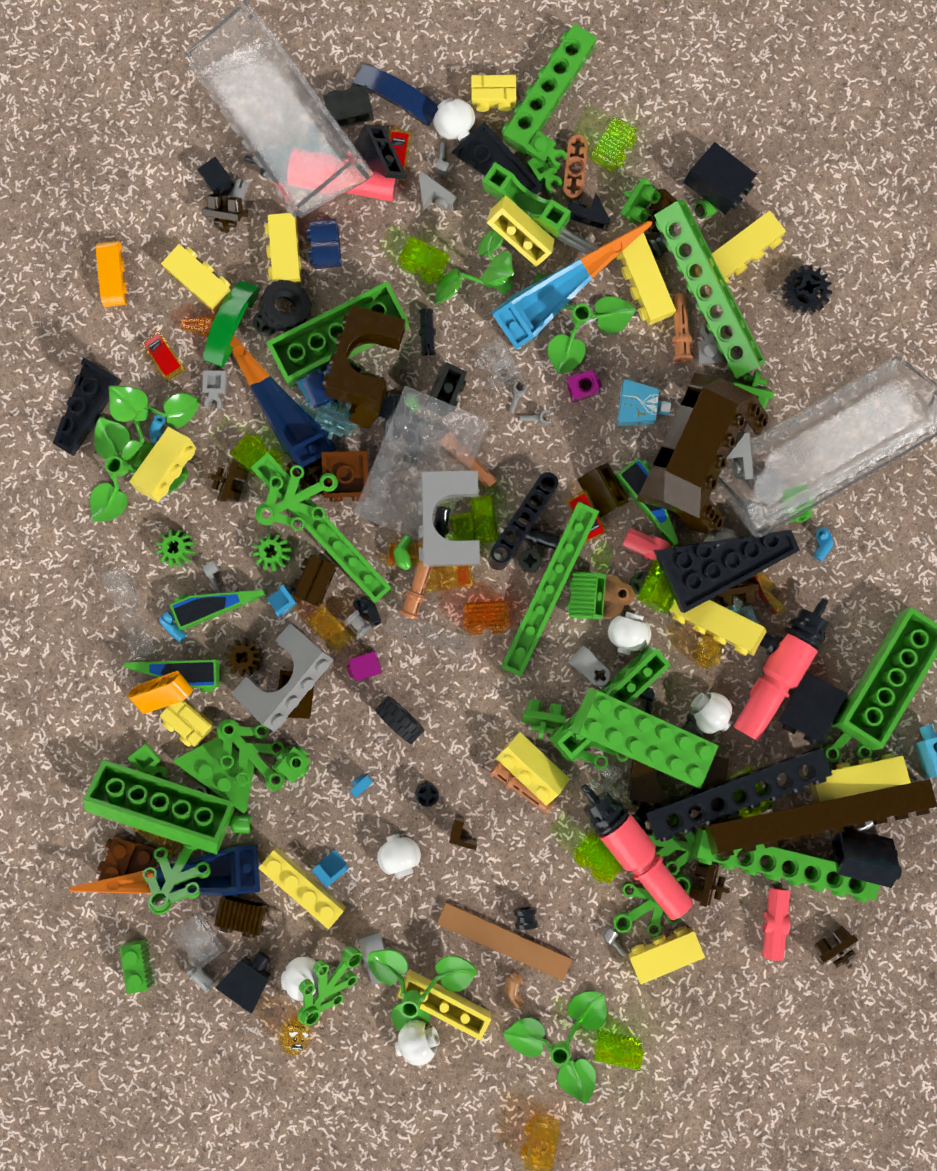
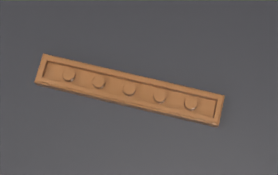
(504, 941)

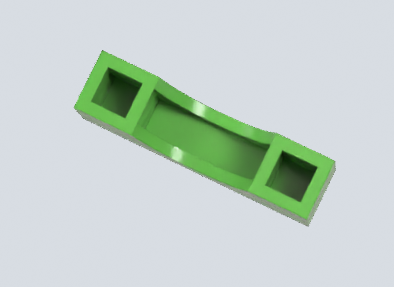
(545, 212)

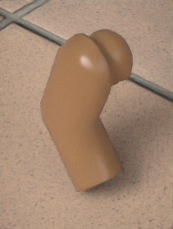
(511, 989)

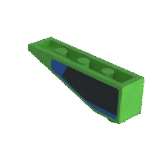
(632, 480)
(200, 608)
(198, 673)

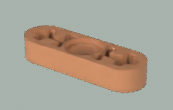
(575, 159)

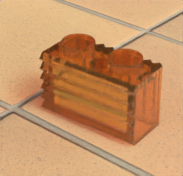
(486, 616)

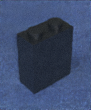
(720, 178)
(813, 709)
(866, 857)

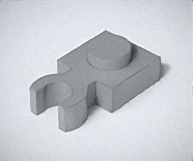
(707, 349)
(215, 385)

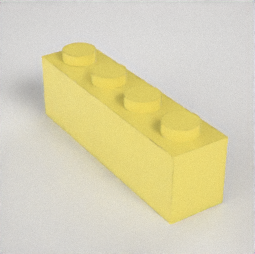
(748, 246)
(646, 281)
(723, 625)
(862, 778)
(302, 887)
(449, 1006)

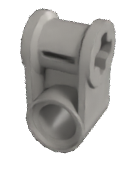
(586, 664)

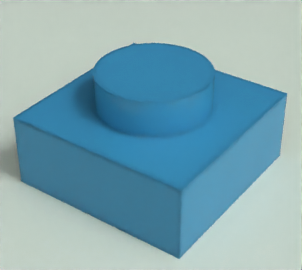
(361, 784)

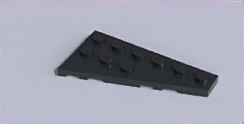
(711, 567)

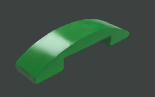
(226, 322)

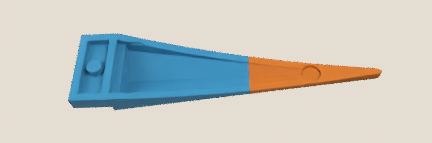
(536, 305)

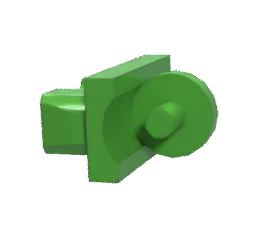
(638, 200)
(762, 394)
(542, 721)

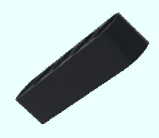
(521, 530)

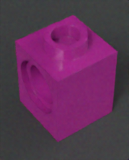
(576, 392)
(364, 666)

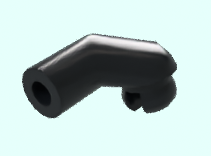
(368, 608)

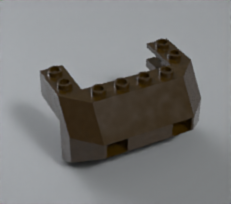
(699, 448)

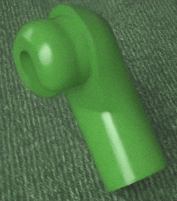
(401, 553)

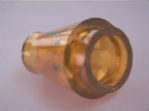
(197, 325)

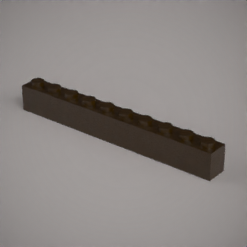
(819, 817)

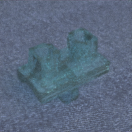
(334, 422)

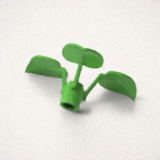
(496, 275)
(612, 317)
(131, 403)
(105, 500)
(389, 965)
(579, 1076)

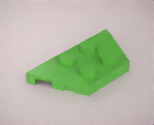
(204, 765)

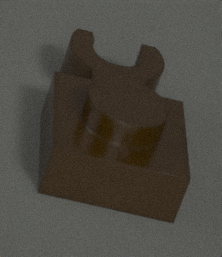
(665, 201)

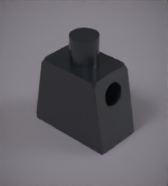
(246, 981)

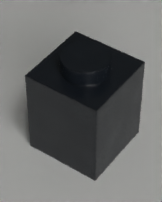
(216, 177)

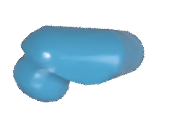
(156, 428)
(825, 543)
(171, 628)

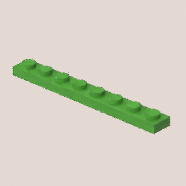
(327, 534)
(549, 589)

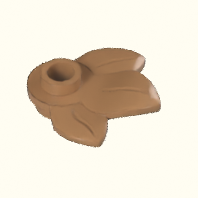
(612, 602)

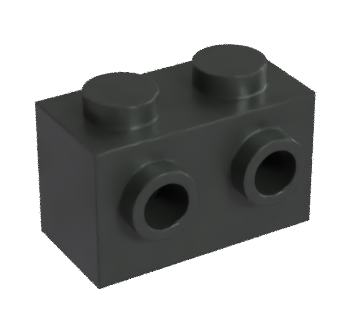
(350, 105)
(448, 384)

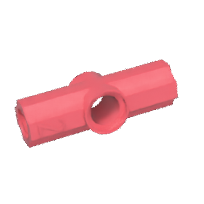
(644, 544)
(776, 923)

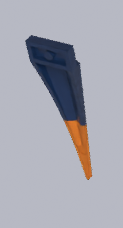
(292, 426)
(232, 873)

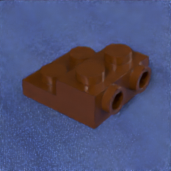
(350, 470)
(125, 857)

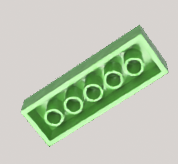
(313, 342)
(890, 680)
(644, 738)
(159, 806)

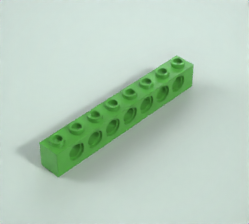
(712, 276)
(795, 874)

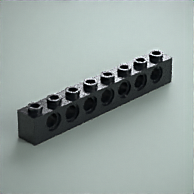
(817, 772)

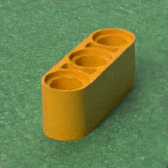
(110, 273)
(160, 692)

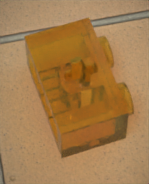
(330, 628)
(540, 1157)

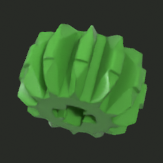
(167, 549)
(264, 556)

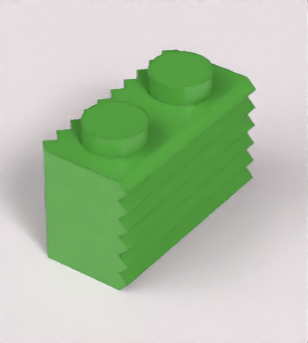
(587, 595)
(136, 966)

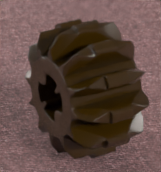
(243, 648)

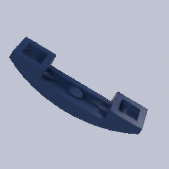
(397, 93)

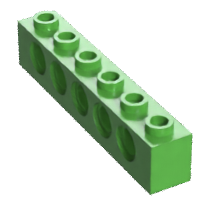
(574, 40)
(624, 686)

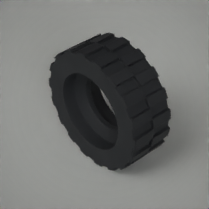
(286, 290)
(399, 720)

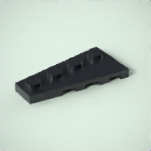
(485, 148)
(84, 406)

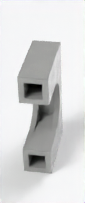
(435, 489)
(309, 664)

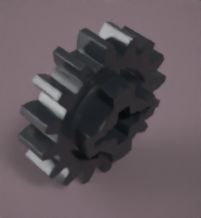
(810, 280)

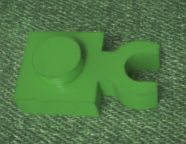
(543, 148)
(544, 172)
(146, 760)

